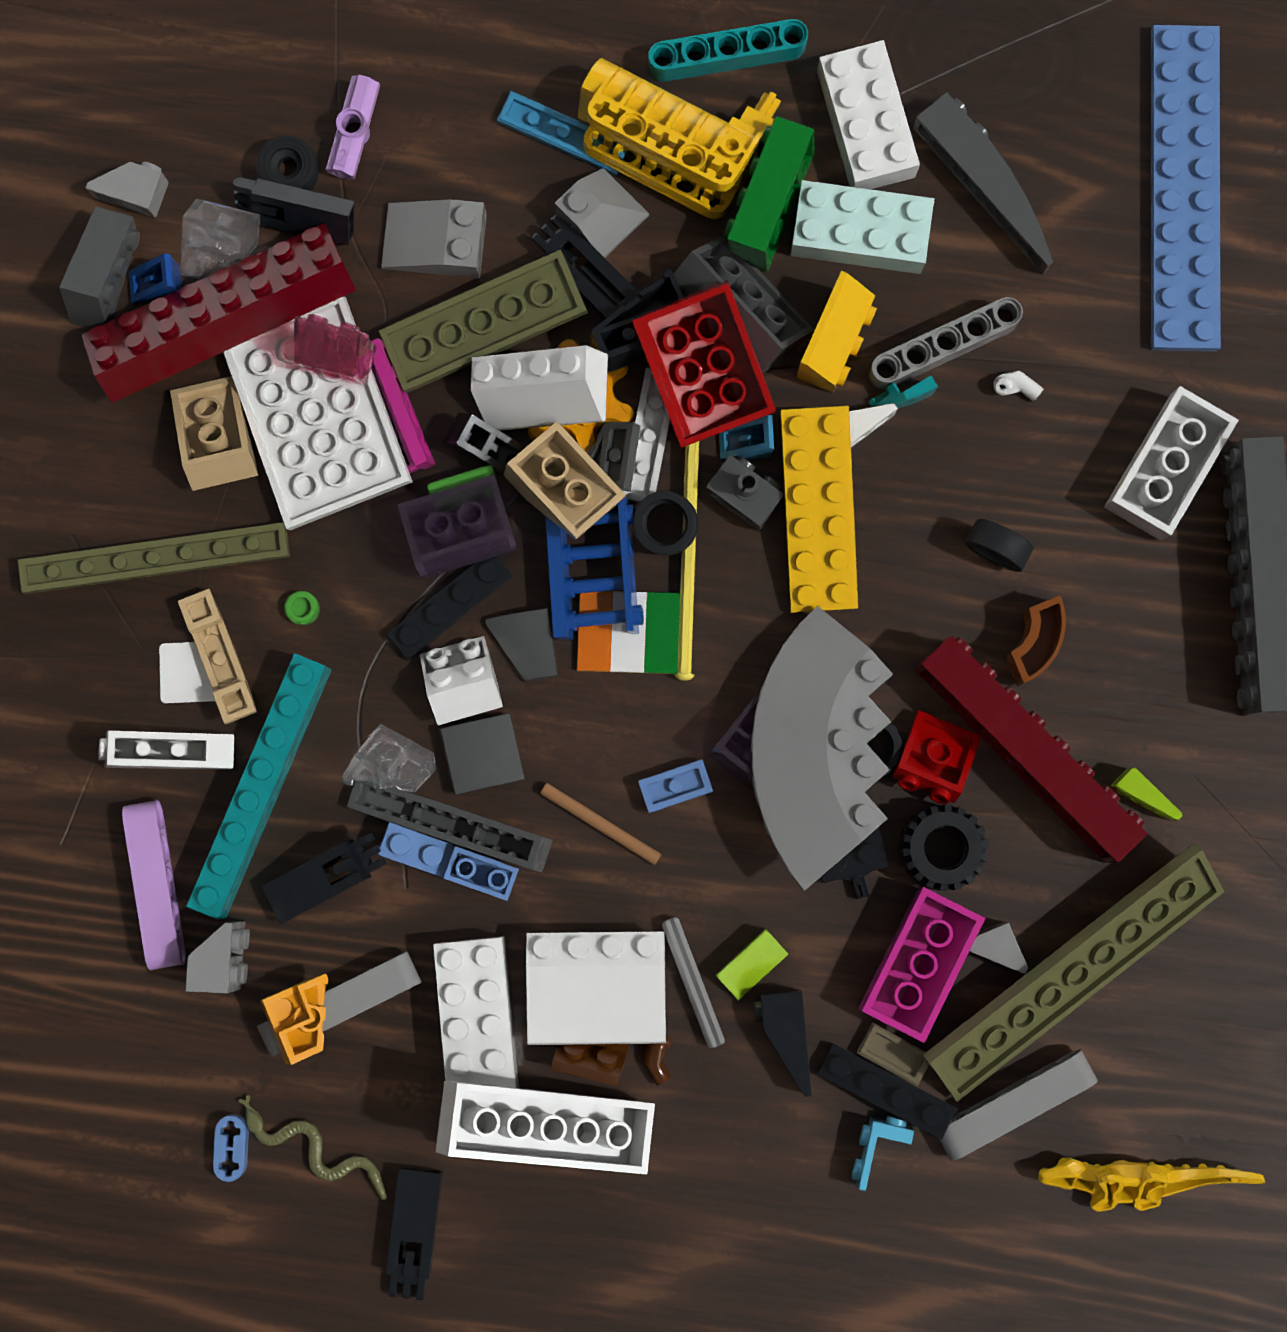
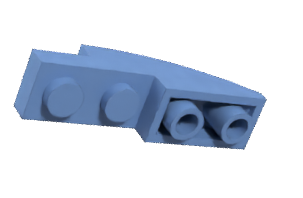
(448, 861)

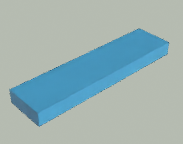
(550, 128)

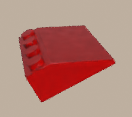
(704, 364)

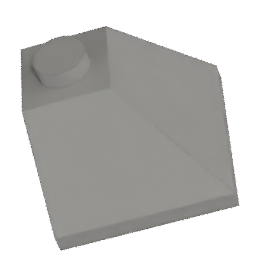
(600, 211)

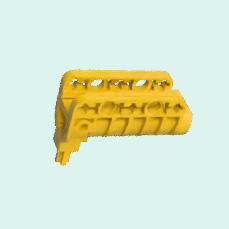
(671, 137)

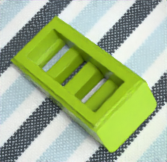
(1141, 791)

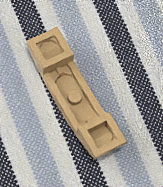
(218, 656)

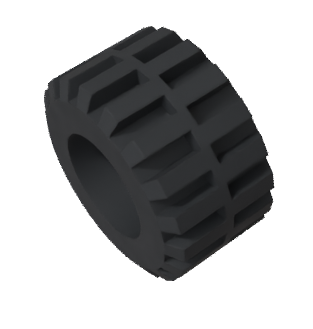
(972, 842)

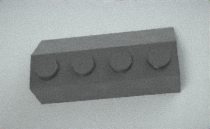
(768, 317)

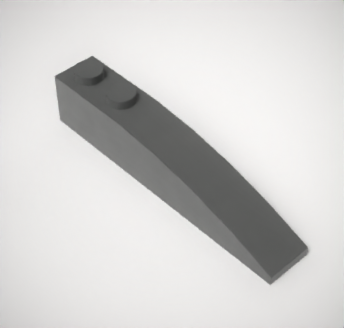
(984, 173)
(451, 824)

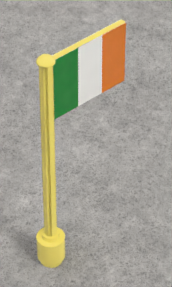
(667, 629)

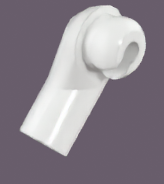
(1017, 382)

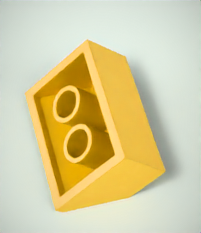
(837, 334)

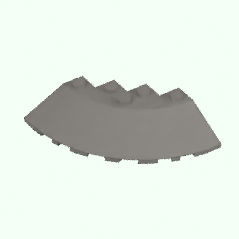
(814, 748)

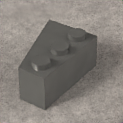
(99, 268)

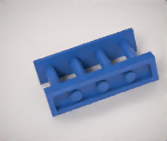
(564, 588)

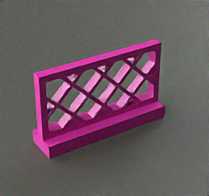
(401, 411)

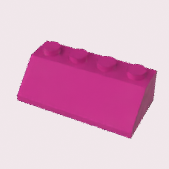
(921, 963)

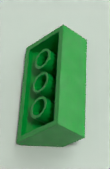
(771, 192)

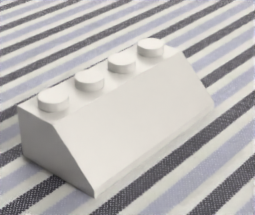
(541, 387)

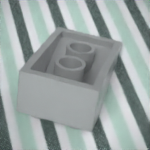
(435, 237)

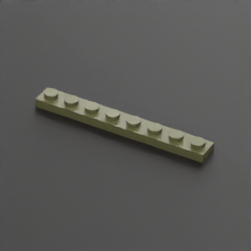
(153, 558)

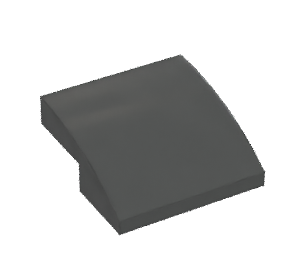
(481, 754)

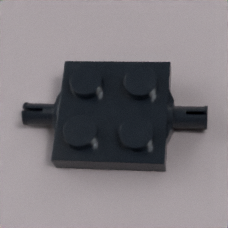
(859, 862)

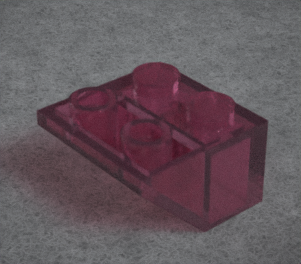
(332, 349)

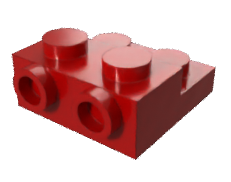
(936, 758)

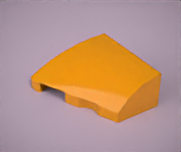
(298, 1018)

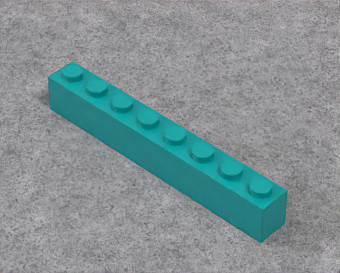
(259, 787)

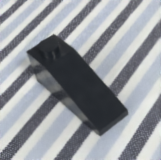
(482, 442)
(785, 1026)

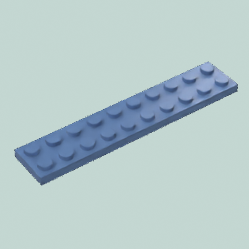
(1185, 188)

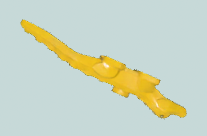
(1137, 1182)

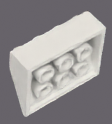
(595, 988)

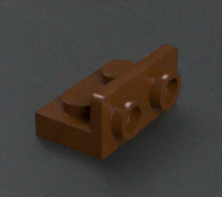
(592, 1061)

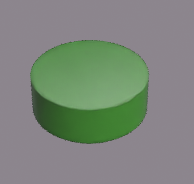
(302, 608)

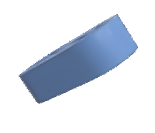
(222, 1147)

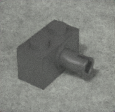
(745, 491)

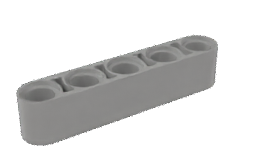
(955, 331)
(359, 995)
(1018, 1104)

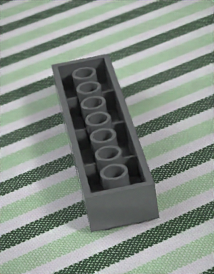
(1259, 570)

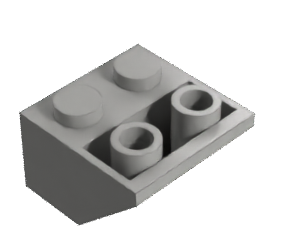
(218, 961)

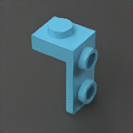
(893, 1129)

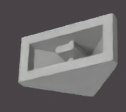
(1000, 947)

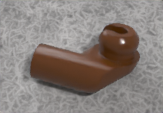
(652, 1059)

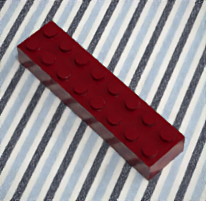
(217, 313)
(1031, 750)

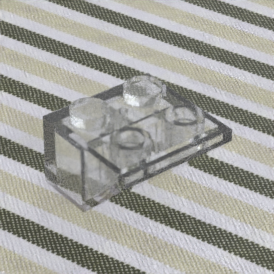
(216, 238)

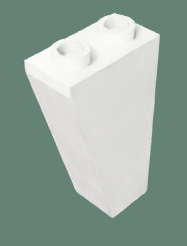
(167, 750)

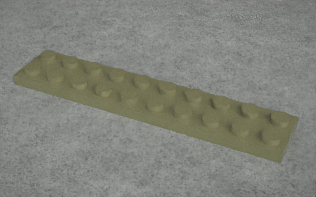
(1074, 972)

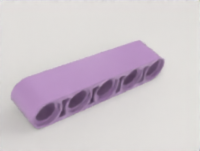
(153, 885)

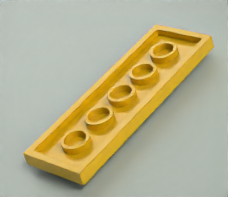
(819, 508)

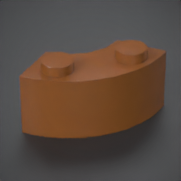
(1040, 641)

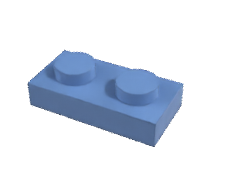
(675, 786)

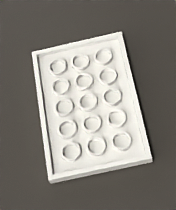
(317, 434)

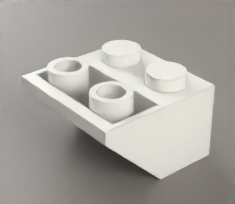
(460, 680)

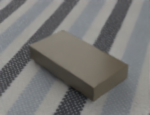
(893, 1054)

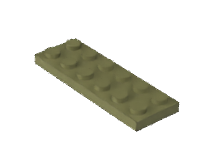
(483, 321)

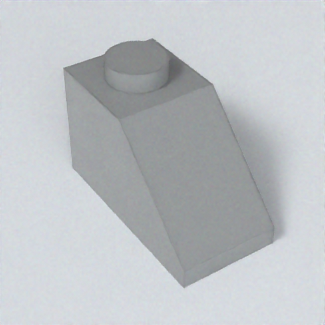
(132, 188)

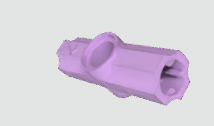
(357, 108)

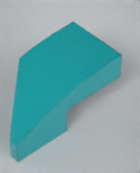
(910, 396)

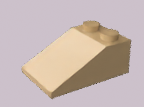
(213, 434)
(563, 481)

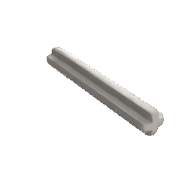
(693, 982)

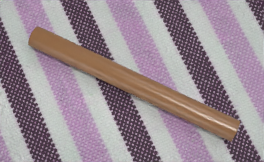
(600, 824)

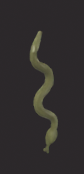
(255, 1124)

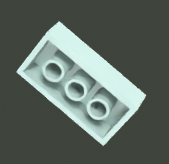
(862, 227)

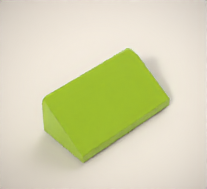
(751, 964)

